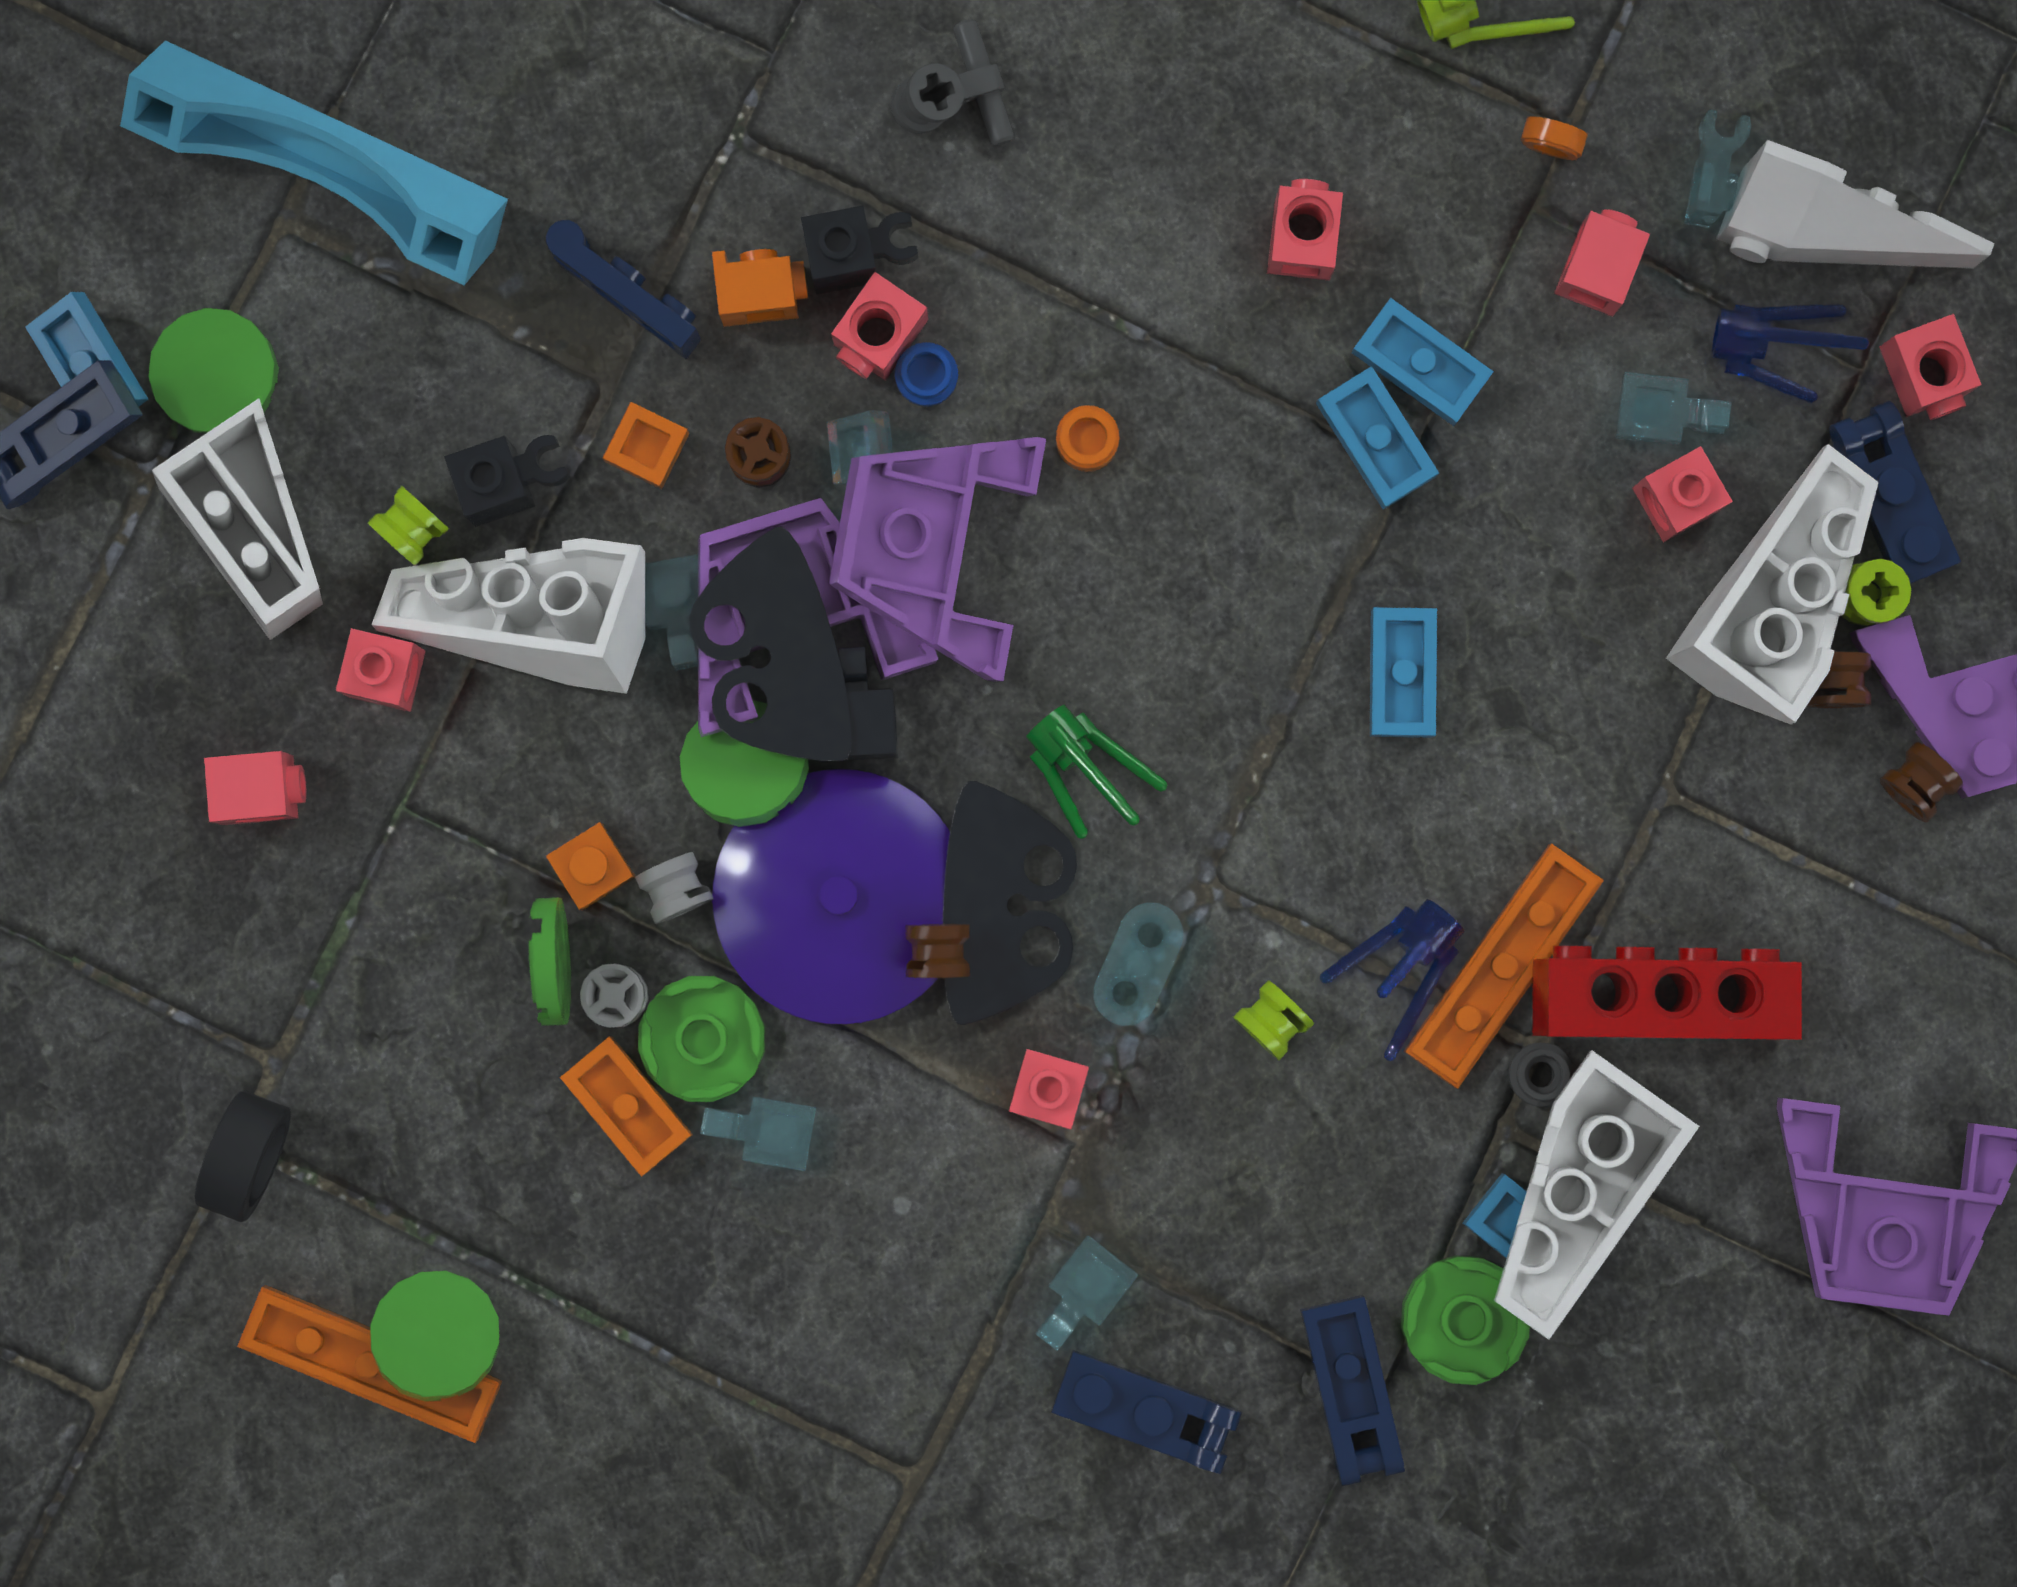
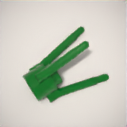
(1062, 741)

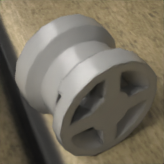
(674, 887)
(604, 995)

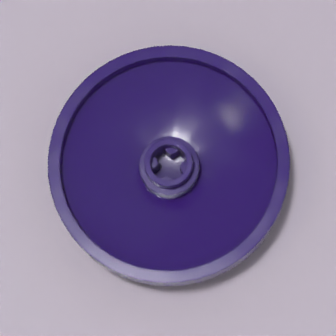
(824, 895)

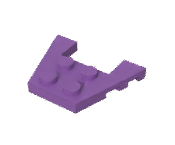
(816, 534)
(907, 539)
(1959, 715)
(1887, 1237)

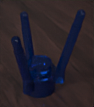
(1746, 334)
(1426, 937)

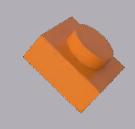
(646, 445)
(590, 866)

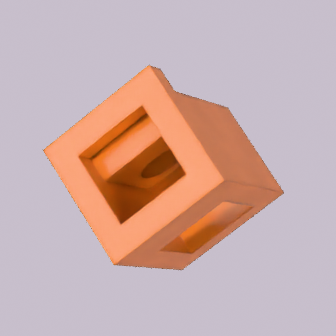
(758, 287)

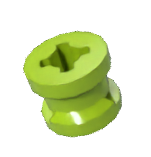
(408, 525)
(1892, 595)
(1269, 1025)

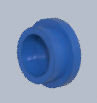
(926, 374)

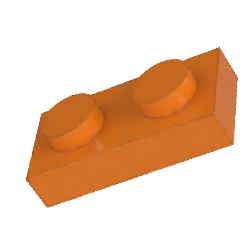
(626, 1106)

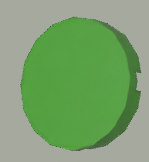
(211, 368)
(737, 780)
(550, 962)
(701, 1038)
(1456, 1323)
(435, 1335)

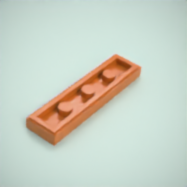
(1503, 966)
(341, 1355)

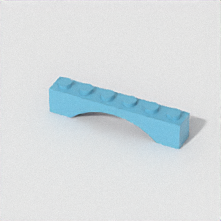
(214, 111)

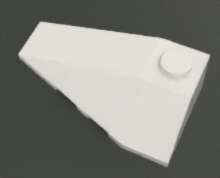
(1802, 212)
(1775, 611)
(543, 613)
(1591, 1178)

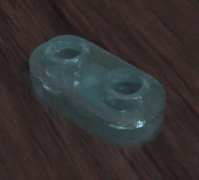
(1138, 964)

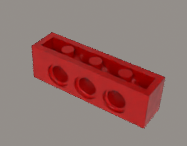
(1766, 1008)

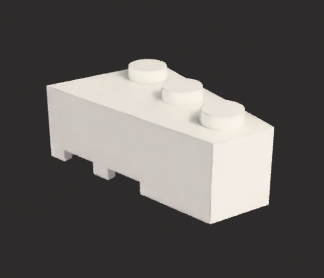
(242, 516)

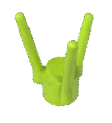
(1452, 21)

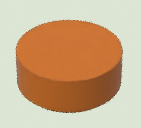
(1553, 138)
(1087, 438)

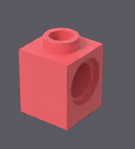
(1301, 257)
(1603, 261)
(885, 301)
(1946, 345)
(1682, 494)
(380, 670)
(253, 787)
(1048, 1088)

